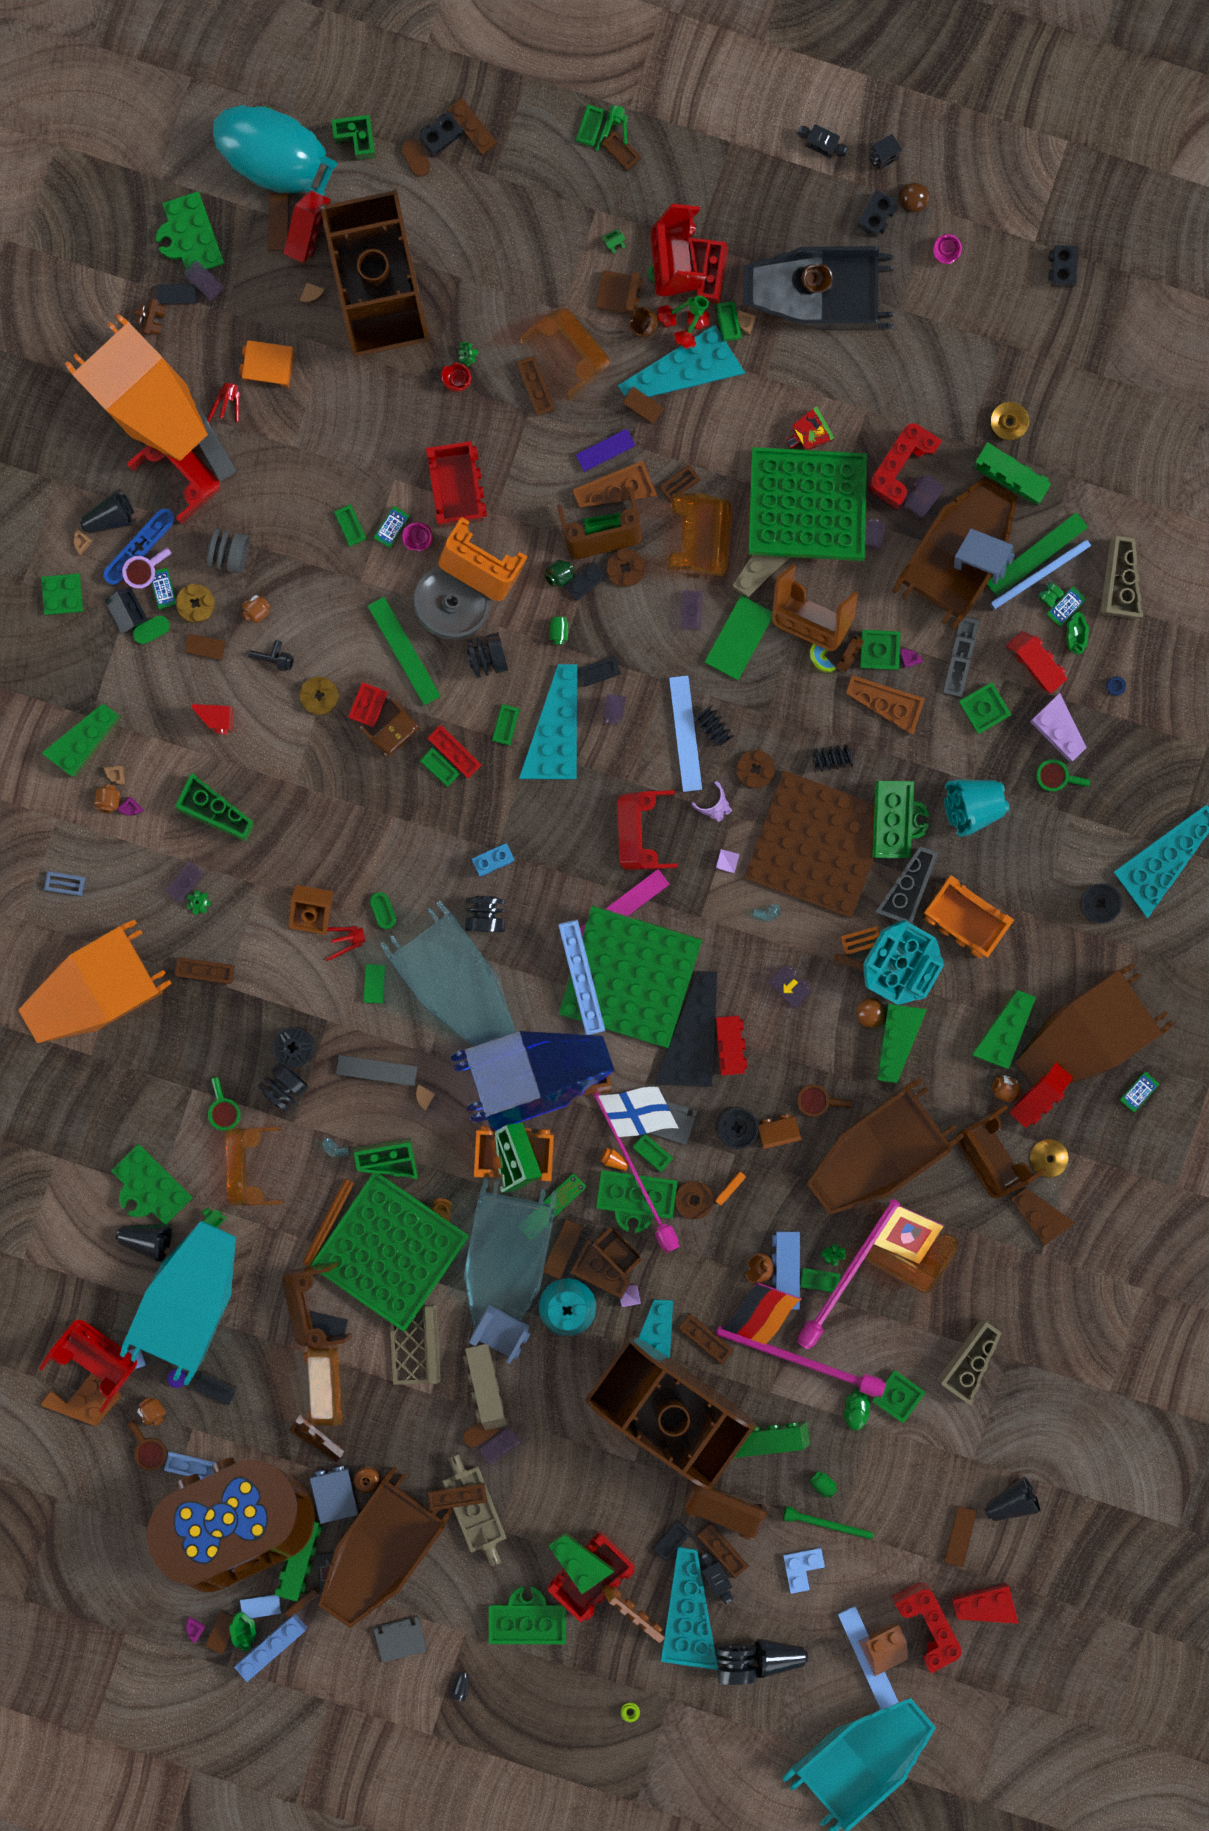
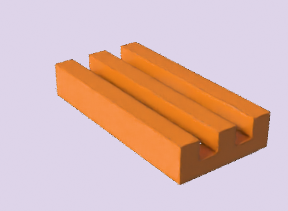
(845, 945)
(730, 1188)

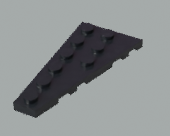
(692, 1046)

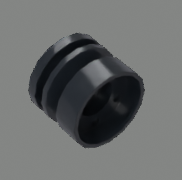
(487, 655)
(1112, 903)
(485, 914)
(302, 1039)
(283, 1087)
(745, 1133)
(737, 1667)

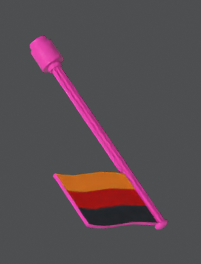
(762, 1316)

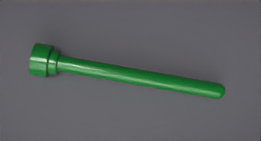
(792, 1515)

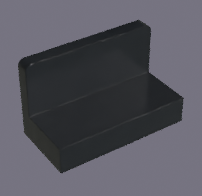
(126, 610)
(215, 1387)

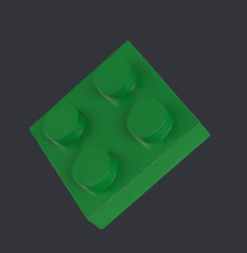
(62, 594)
(880, 649)
(984, 708)
(899, 1396)

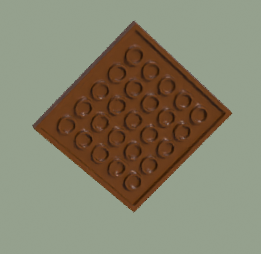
(815, 844)

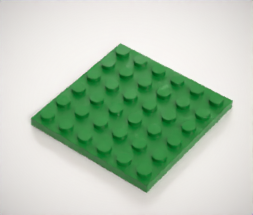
(807, 504)
(636, 974)
(390, 1251)

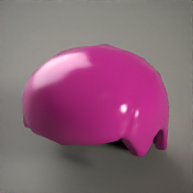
(947, 248)
(417, 536)

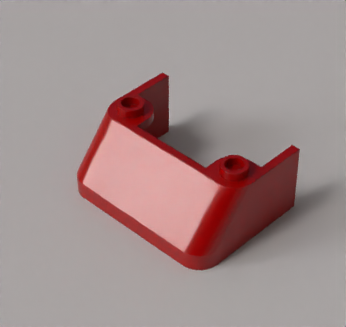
(672, 251)
(202, 481)
(630, 831)
(95, 1354)

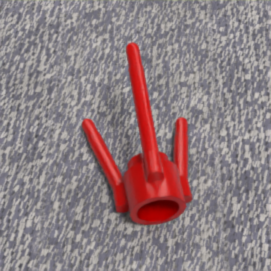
(227, 393)
(356, 936)

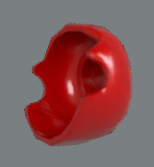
(456, 377)

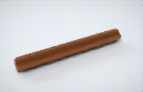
(328, 1222)

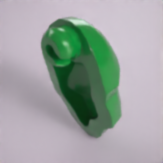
(1077, 633)
(856, 1409)
(242, 1631)

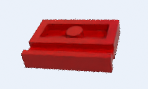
(368, 705)

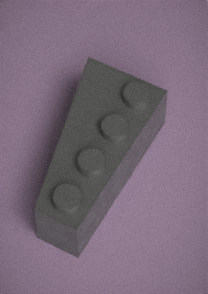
(908, 891)

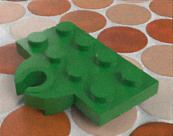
(189, 232)
(896, 819)
(149, 1186)
(623, 1195)
(527, 1620)

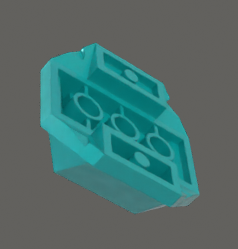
(915, 972)

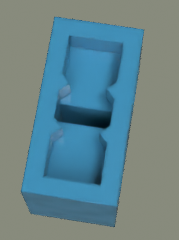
(493, 860)

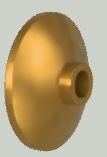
(1011, 411)
(1039, 1155)

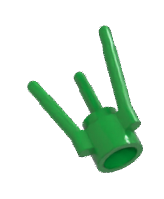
(615, 117)

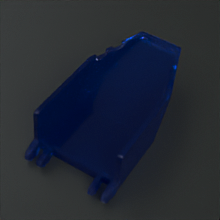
(532, 1073)

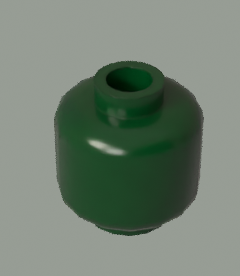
(559, 573)

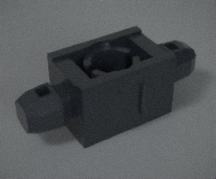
(822, 141)
(716, 1578)

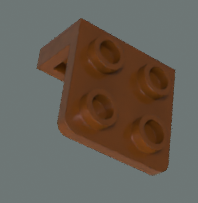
(619, 292)

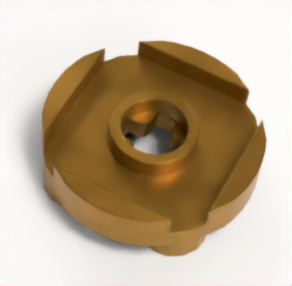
(195, 614)
(309, 690)

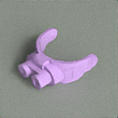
(719, 809)

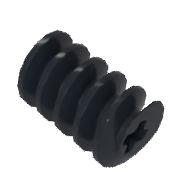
(713, 726)
(832, 757)

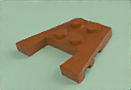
(84, 1403)

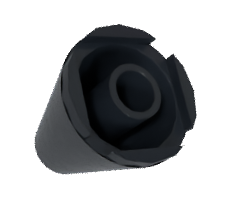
(109, 514)
(146, 1239)
(1013, 1502)
(778, 1657)

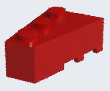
(305, 226)
(709, 258)
(1037, 661)
(731, 1045)
(1041, 1096)
(986, 1604)

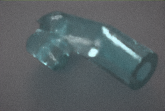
(769, 914)
(333, 1150)

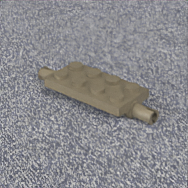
(478, 1521)

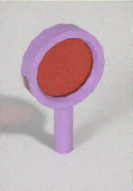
(140, 571)

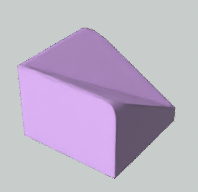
(727, 861)
(631, 1296)

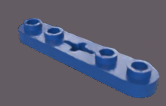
(152, 531)

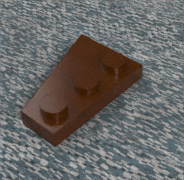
(1041, 1216)
(598, 1271)
(315, 1438)

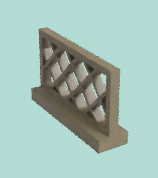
(431, 1349)

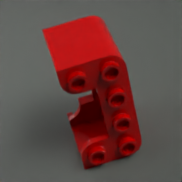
(456, 483)
(883, 483)
(580, 1604)
(944, 1647)

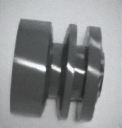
(226, 550)

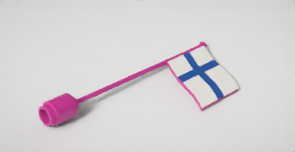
(633, 1115)

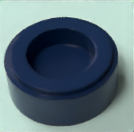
(1116, 686)

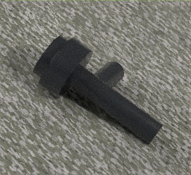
(284, 661)

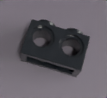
(445, 138)
(885, 152)
(873, 212)
(1068, 266)

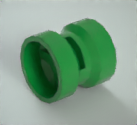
(1049, 595)

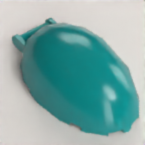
(271, 149)

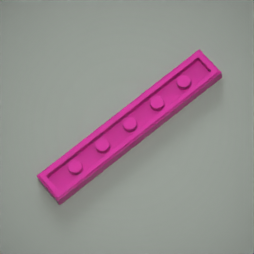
(638, 895)

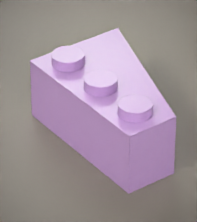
(1059, 728)

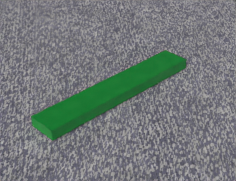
(1038, 554)
(404, 651)

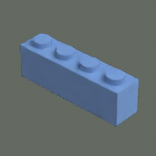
(787, 1262)
(270, 1647)

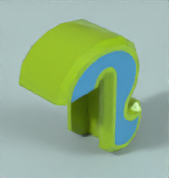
(819, 660)

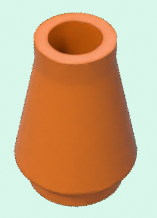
(613, 1159)

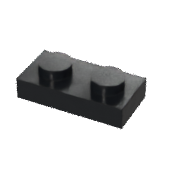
(585, 581)

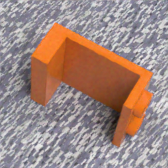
(267, 363)

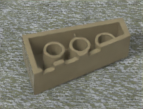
(757, 572)
(1121, 583)
(970, 1362)
(485, 1386)

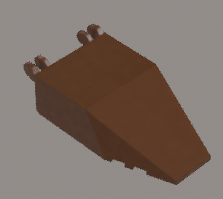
(931, 568)
(1092, 1031)
(881, 1152)
(379, 1552)

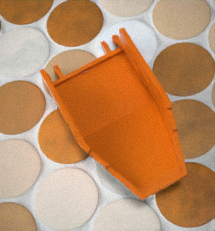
(142, 392)
(91, 988)

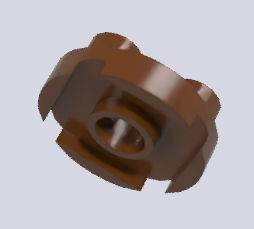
(635, 563)
(847, 658)
(758, 758)
(691, 1210)

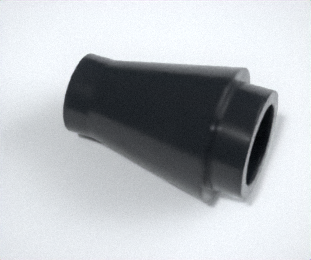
(460, 1687)

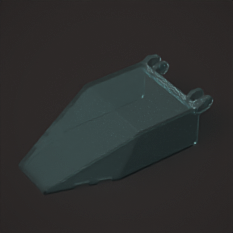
(454, 980)
(507, 1252)

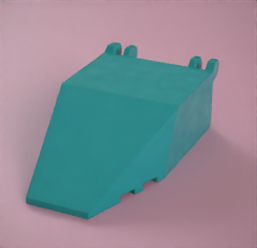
(186, 1300)
(863, 1761)

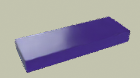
(605, 450)

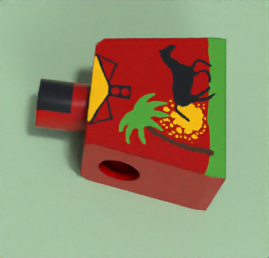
(810, 431)

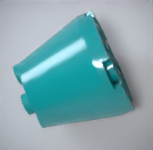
(974, 804)
(567, 1293)

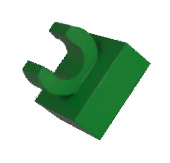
(614, 238)
(214, 1218)

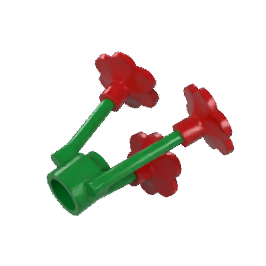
(697, 319)

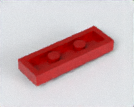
(454, 751)

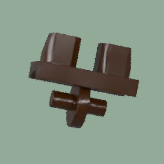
(149, 326)

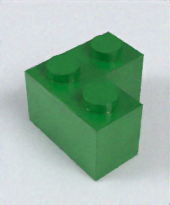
(356, 130)

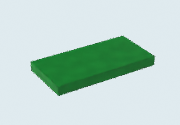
(739, 637)

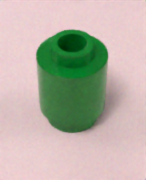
(558, 630)
(823, 1484)

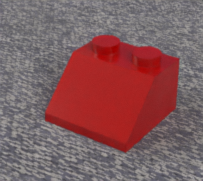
(216, 717)

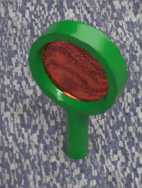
(1054, 775)
(224, 1112)

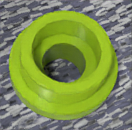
(630, 1718)

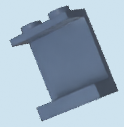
(984, 553)
(501, 1332)
(334, 1494)

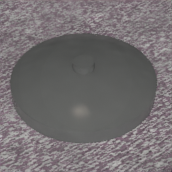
(449, 605)

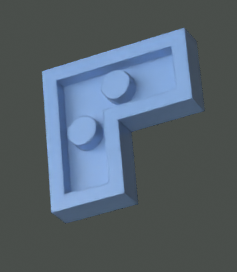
(797, 1565)

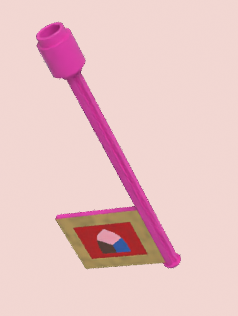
(896, 1231)

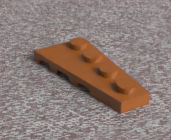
(614, 486)
(892, 704)
(638, 1617)

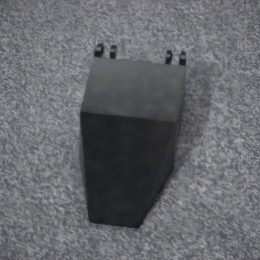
(849, 302)

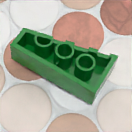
(81, 742)
(1005, 1032)
(897, 1040)
(296, 1568)

